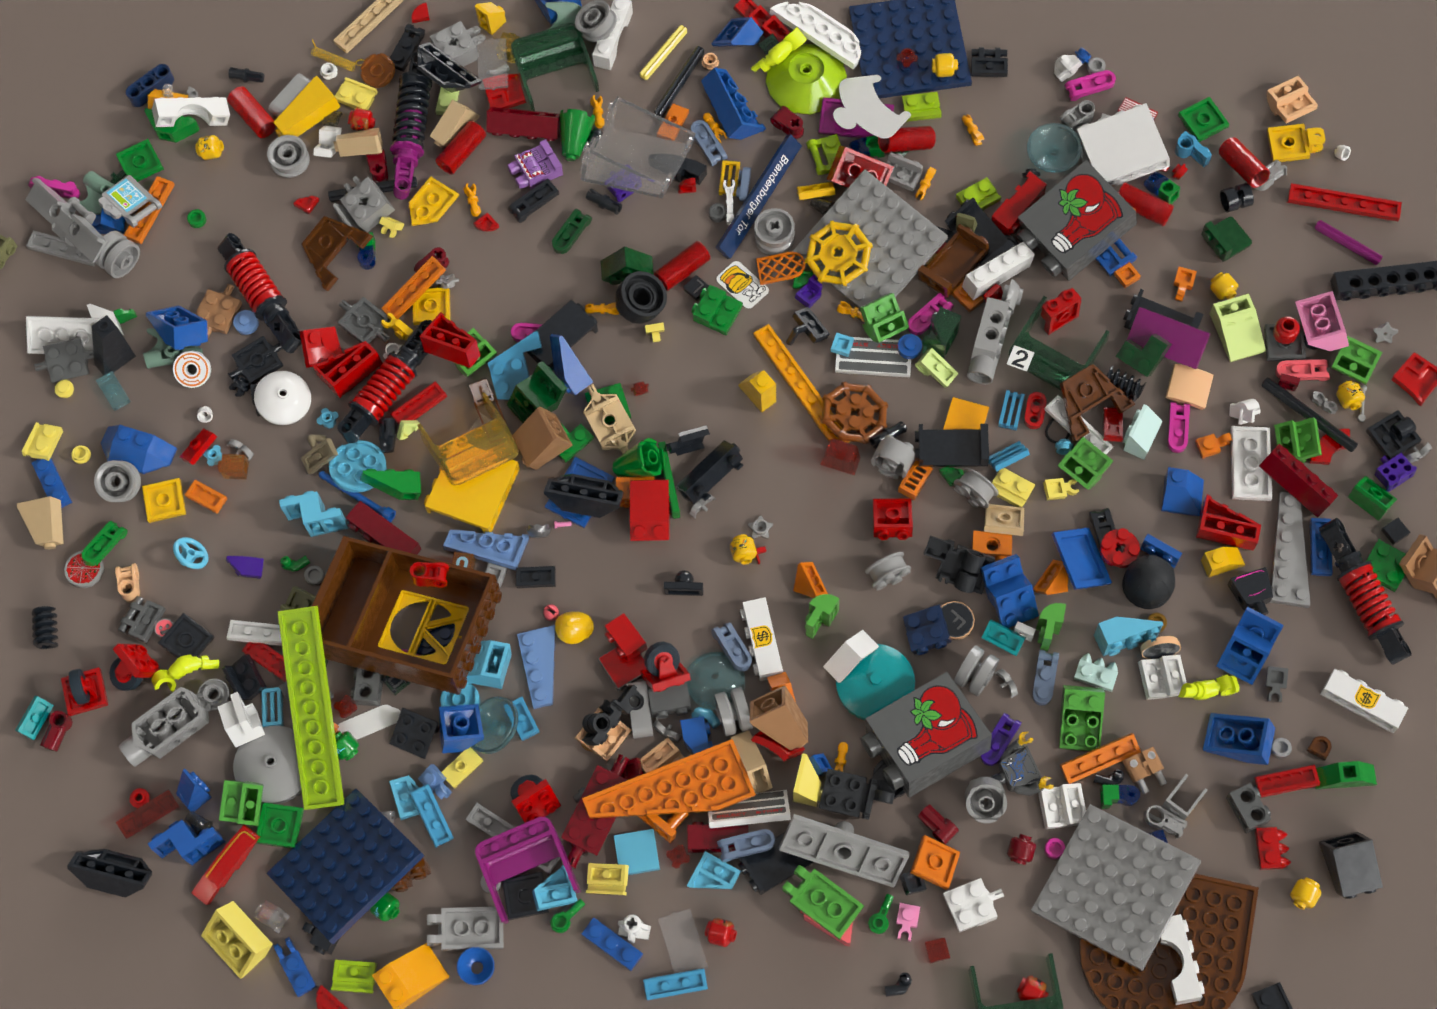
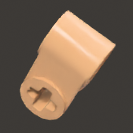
(127, 579)

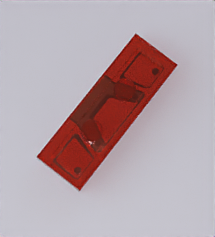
(147, 814)

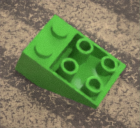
(1081, 717)

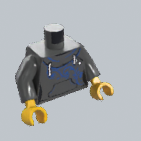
(1020, 770)

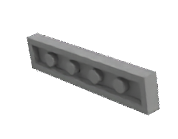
(494, 825)

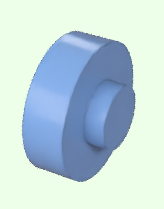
(245, 322)

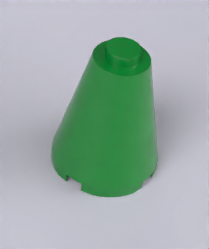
(575, 130)
(641, 460)

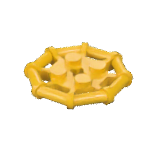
(837, 263)

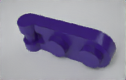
(1000, 739)

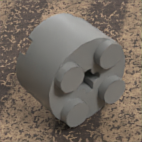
(893, 457)
(996, 799)

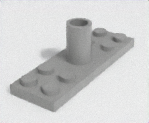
(844, 850)

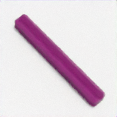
(1348, 242)

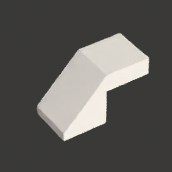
(327, 136)
(98, 312)

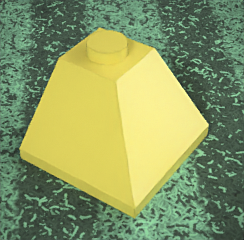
(807, 784)

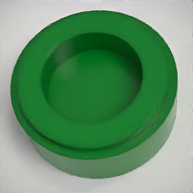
(196, 218)

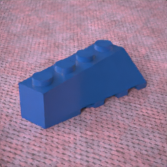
(730, 105)

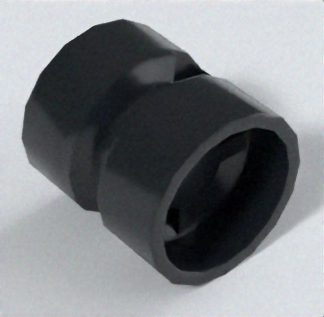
(1236, 197)

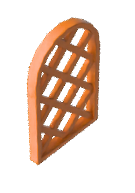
(785, 277)

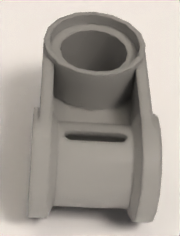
(1076, 117)

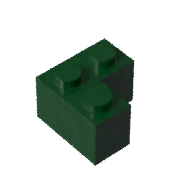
(623, 263)
(1144, 359)

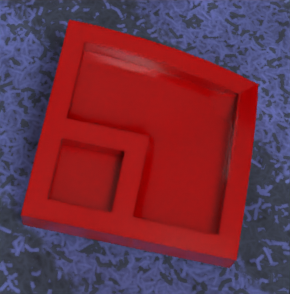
(509, 96)
(319, 345)
(1417, 378)
(784, 753)

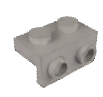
(905, 172)

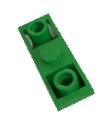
(182, 128)
(1346, 775)

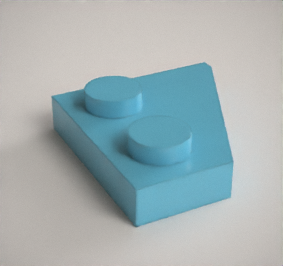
(401, 792)
(713, 874)
(554, 891)

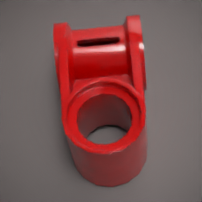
(431, 574)

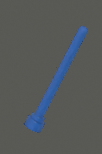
(388, 513)

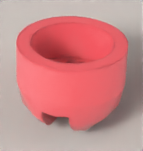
(548, 615)

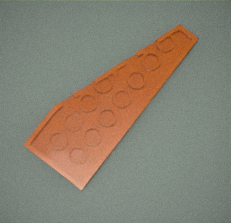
(692, 784)

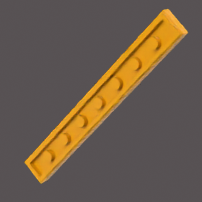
(794, 377)

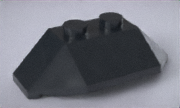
(444, 69)
(583, 495)
(110, 871)

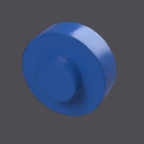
(909, 346)

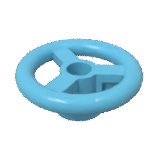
(188, 554)

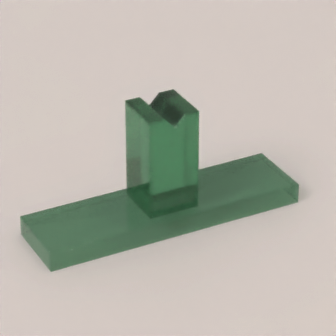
(117, 177)

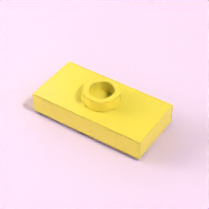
(462, 767)

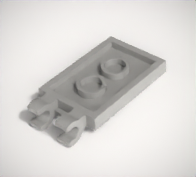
(466, 928)

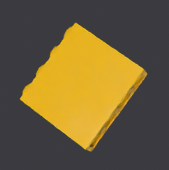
(475, 501)

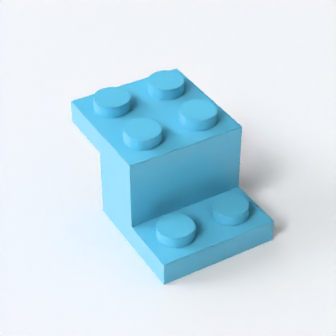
(313, 513)

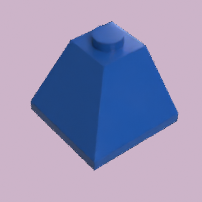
(739, 33)
(1182, 492)
(459, 727)

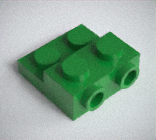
(716, 310)

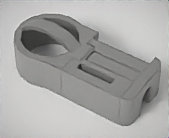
(1276, 172)
(1168, 822)

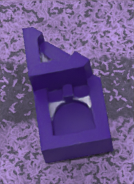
(810, 292)
(246, 566)

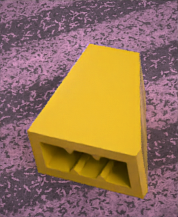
(760, 389)

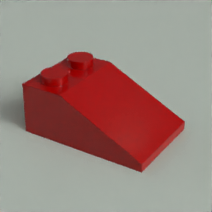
(850, 164)
(649, 510)

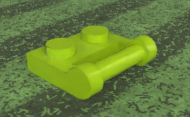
(829, 146)

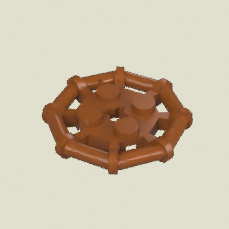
(857, 403)

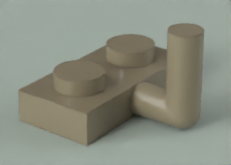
(319, 454)

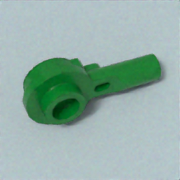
(561, 921)
(878, 922)

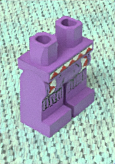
(535, 166)

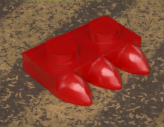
(1270, 849)

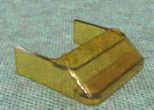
(475, 450)

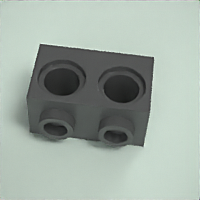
(362, 684)
(1244, 809)

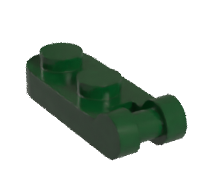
(570, 231)

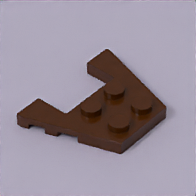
(326, 242)
(1084, 392)

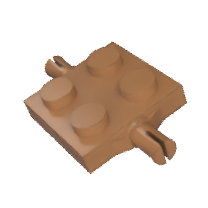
(219, 310)

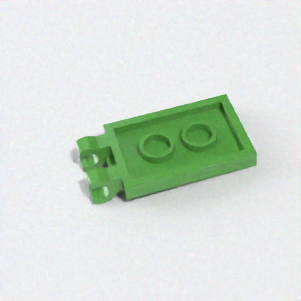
(823, 901)

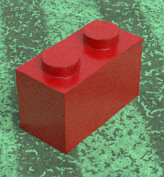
(625, 637)

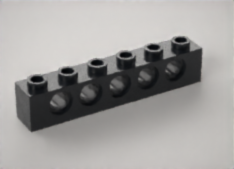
(1397, 274)

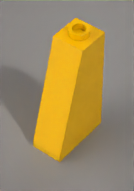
(306, 109)

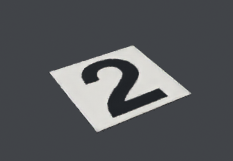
(1020, 358)

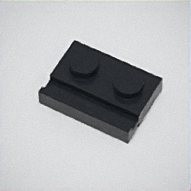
(1271, 998)

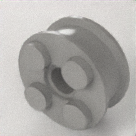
(596, 20)
(292, 165)
(129, 481)
(975, 488)
(888, 570)

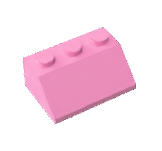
(1322, 322)

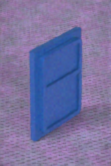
(582, 468)
(1081, 558)

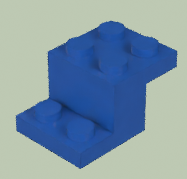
(1009, 591)
(1249, 645)
(183, 838)

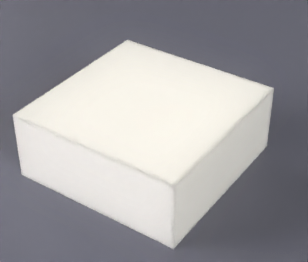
(1025, 631)

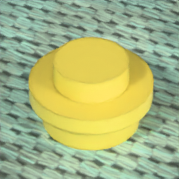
(64, 388)
(81, 454)

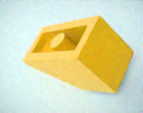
(490, 16)
(1222, 560)

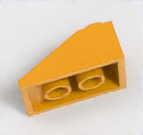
(410, 976)

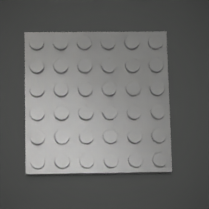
(897, 231)
(1116, 886)

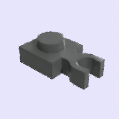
(1276, 679)

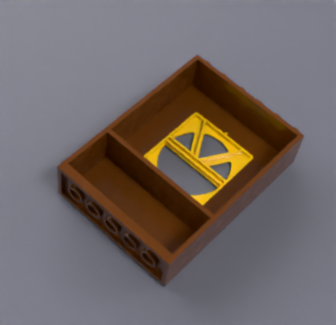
(367, 590)

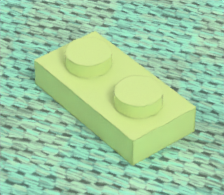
(444, 99)

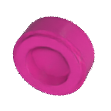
(1054, 848)

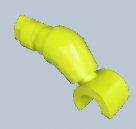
(780, 51)
(181, 667)
(1206, 689)

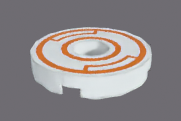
(181, 372)

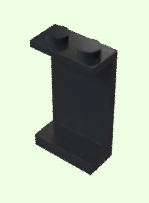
(985, 227)
(1139, 301)
(570, 323)
(952, 447)
(770, 867)

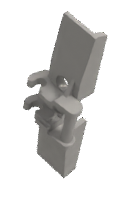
(70, 227)

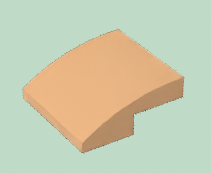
(1189, 386)
(614, 740)
(661, 755)

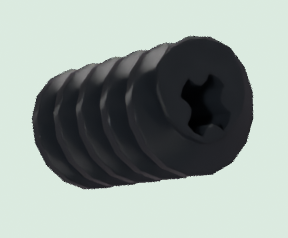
(1126, 385)
(43, 628)

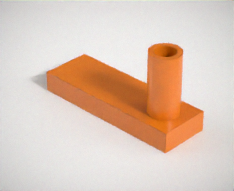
(665, 829)

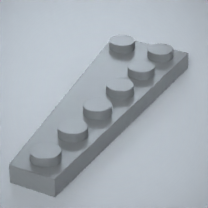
(1289, 568)

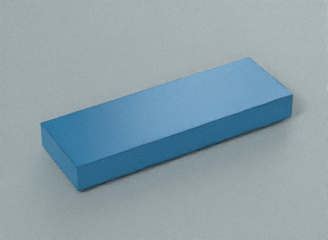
(431, 815)
(675, 984)

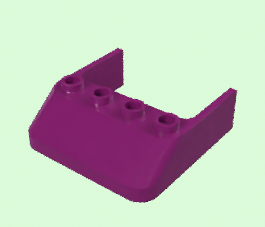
(518, 852)

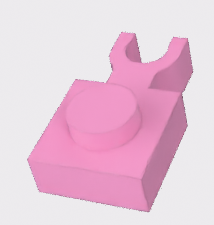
(908, 918)

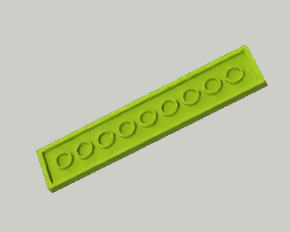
(310, 707)

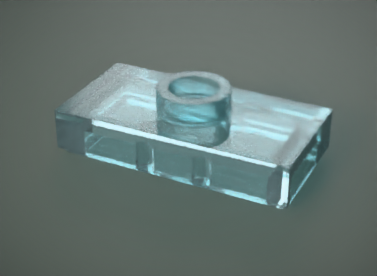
(113, 391)

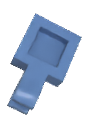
(435, 779)

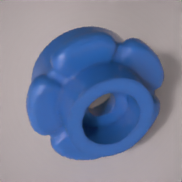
(1083, 55)

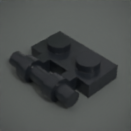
(987, 66)

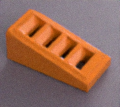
(908, 492)

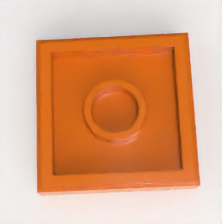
(935, 862)

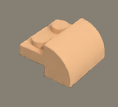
(1291, 99)

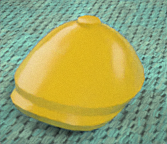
(573, 627)

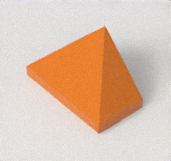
(1053, 579)
(808, 580)

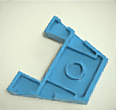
(511, 366)

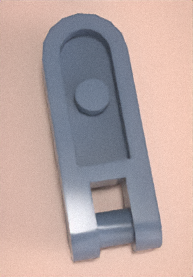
(708, 142)
(733, 647)
(1044, 678)
(746, 844)

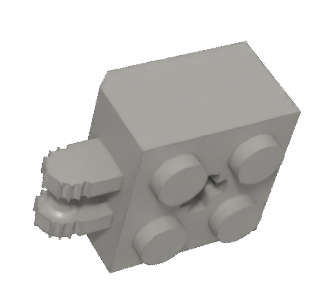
(458, 42)
(366, 203)

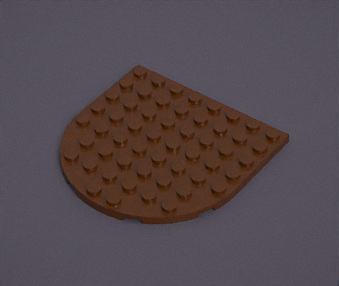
(1220, 929)

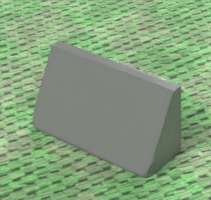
(345, 216)

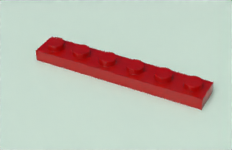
(1344, 202)

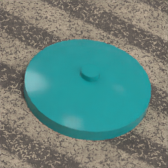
(876, 682)

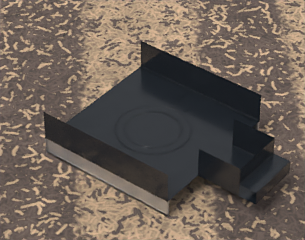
(688, 441)

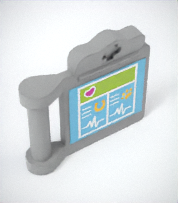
(126, 198)

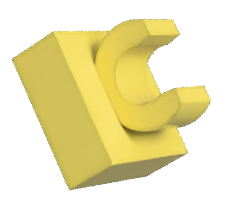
(392, 224)
(654, 329)

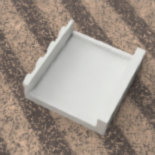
(1124, 145)

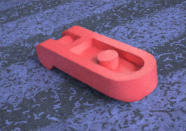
(1304, 369)

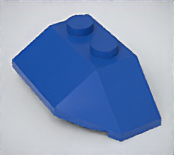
(138, 448)

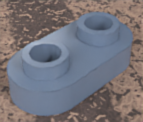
(744, 177)

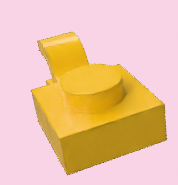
(401, 330)

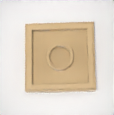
(1004, 520)

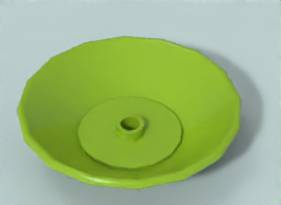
(801, 90)

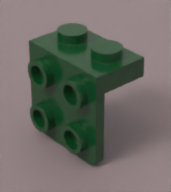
(1226, 238)

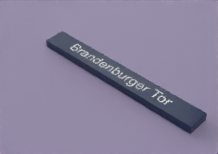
(758, 196)

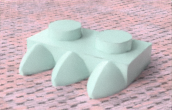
(1096, 673)

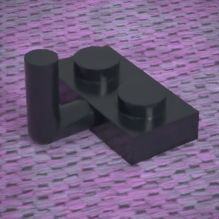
(809, 324)

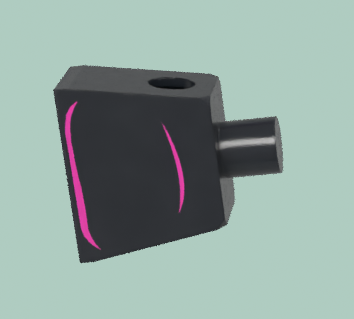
(1252, 590)

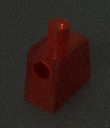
(841, 456)

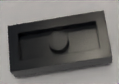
(536, 577)

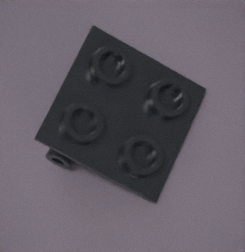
(414, 733)

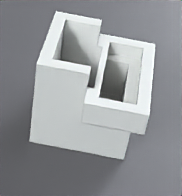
(240, 721)

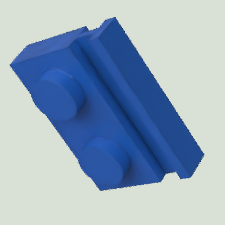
(1156, 547)

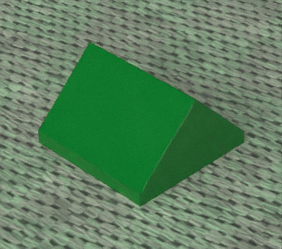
(1372, 498)

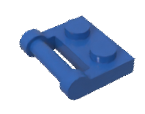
(1111, 261)

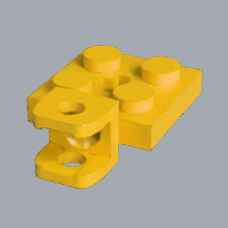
(1303, 142)

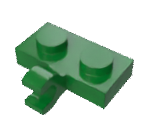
(579, 438)

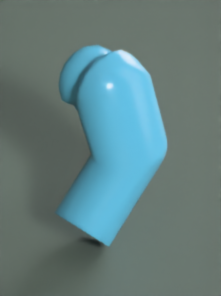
(708, 715)

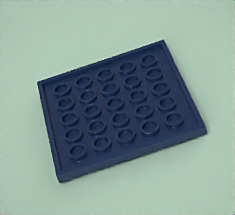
(921, 25)
(345, 865)

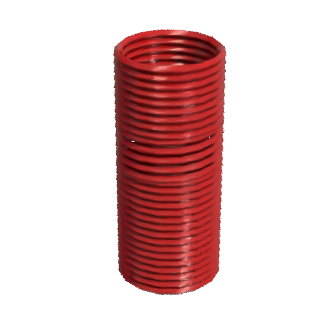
(251, 112)
(909, 139)
(461, 147)
(1244, 162)
(1158, 210)
(678, 269)

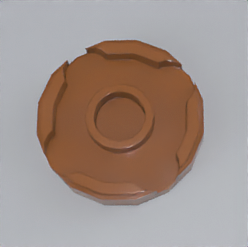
(377, 70)

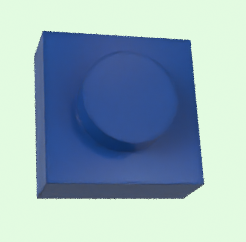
(820, 764)

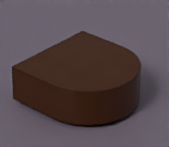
(1320, 747)

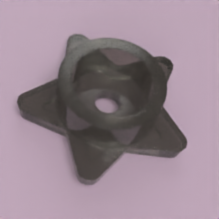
(334, 120)

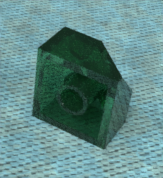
(943, 331)

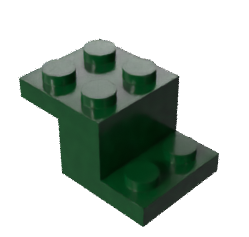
(536, 391)

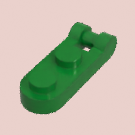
(103, 543)

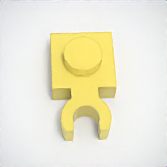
(1058, 489)

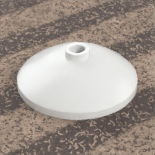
(278, 408)

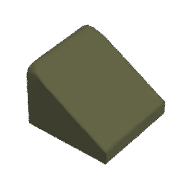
(966, 220)

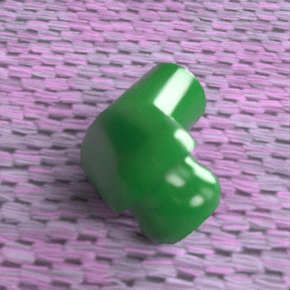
(293, 565)

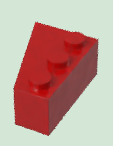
(1007, 214)
(449, 342)
(349, 368)
(1226, 526)

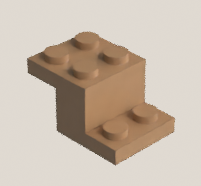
(1421, 565)

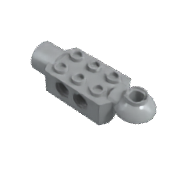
(992, 334)
(172, 721)

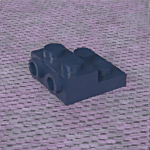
(926, 630)

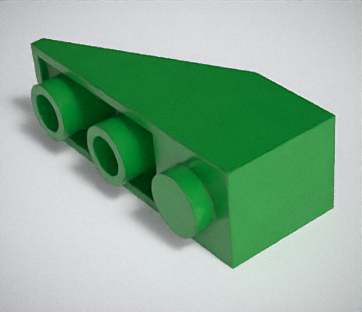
(398, 484)

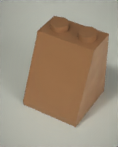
(541, 438)
(780, 718)

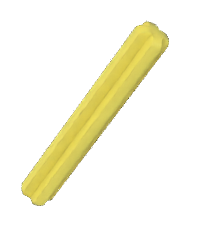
(663, 52)

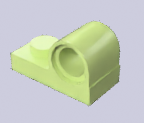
(933, 364)

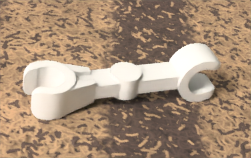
(729, 202)

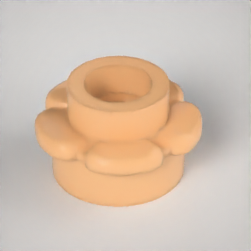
(710, 57)

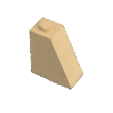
(452, 123)
(359, 143)
(43, 521)
(753, 762)

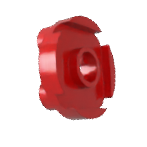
(1117, 558)

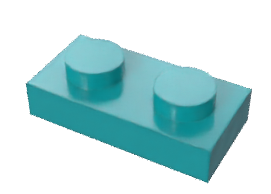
(1003, 637)
(34, 717)

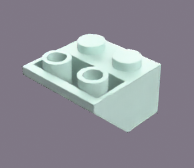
(1141, 432)

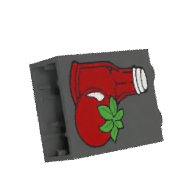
(1076, 221)
(926, 735)

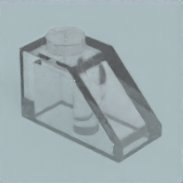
(271, 916)

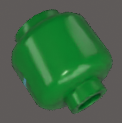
(346, 745)
(386, 908)

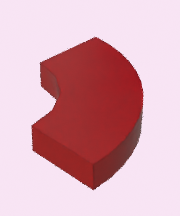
(1328, 448)

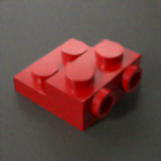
(1061, 310)
(892, 518)

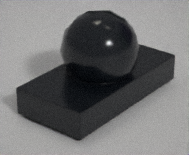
(684, 585)

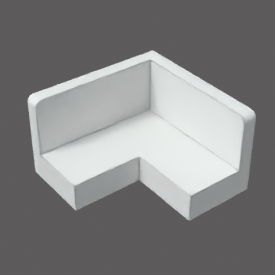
(850, 655)

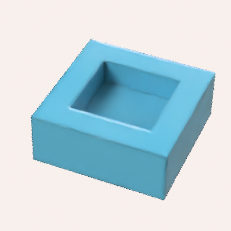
(842, 344)

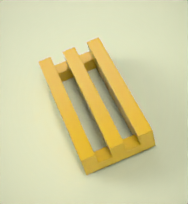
(731, 164)
(815, 190)

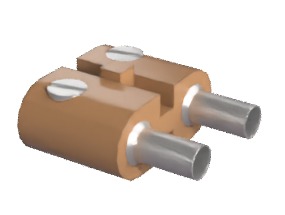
(1144, 765)

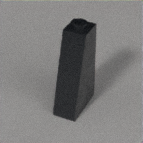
(109, 346)

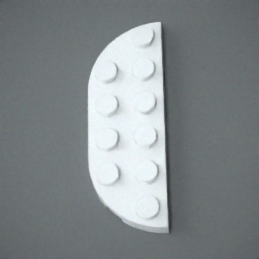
(820, 30)

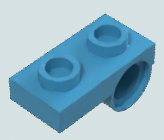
(1194, 149)

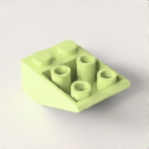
(1238, 327)

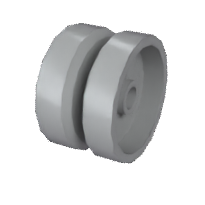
(774, 231)
(118, 255)
(979, 672)
(733, 711)

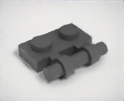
(146, 620)

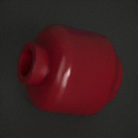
(1021, 849)

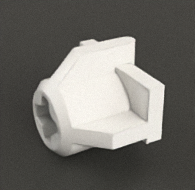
(1066, 66)
(1245, 411)
(633, 928)

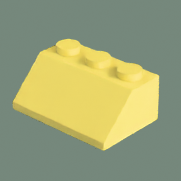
(236, 939)

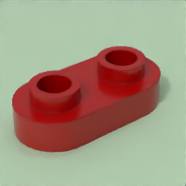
(1035, 411)

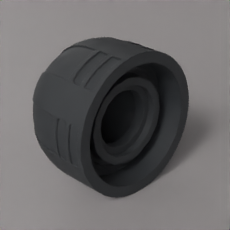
(640, 297)
(1149, 582)

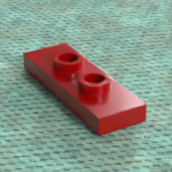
(419, 403)
(267, 658)
(1287, 781)

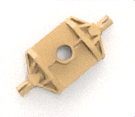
(610, 436)

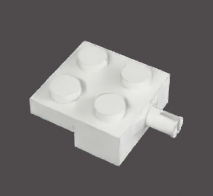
(972, 904)

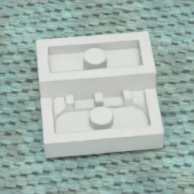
(1162, 676)
(1062, 806)

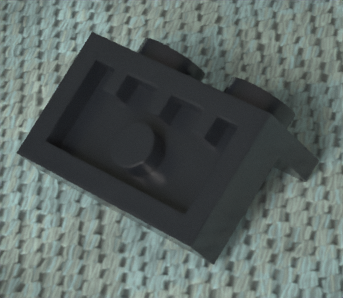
(244, 678)

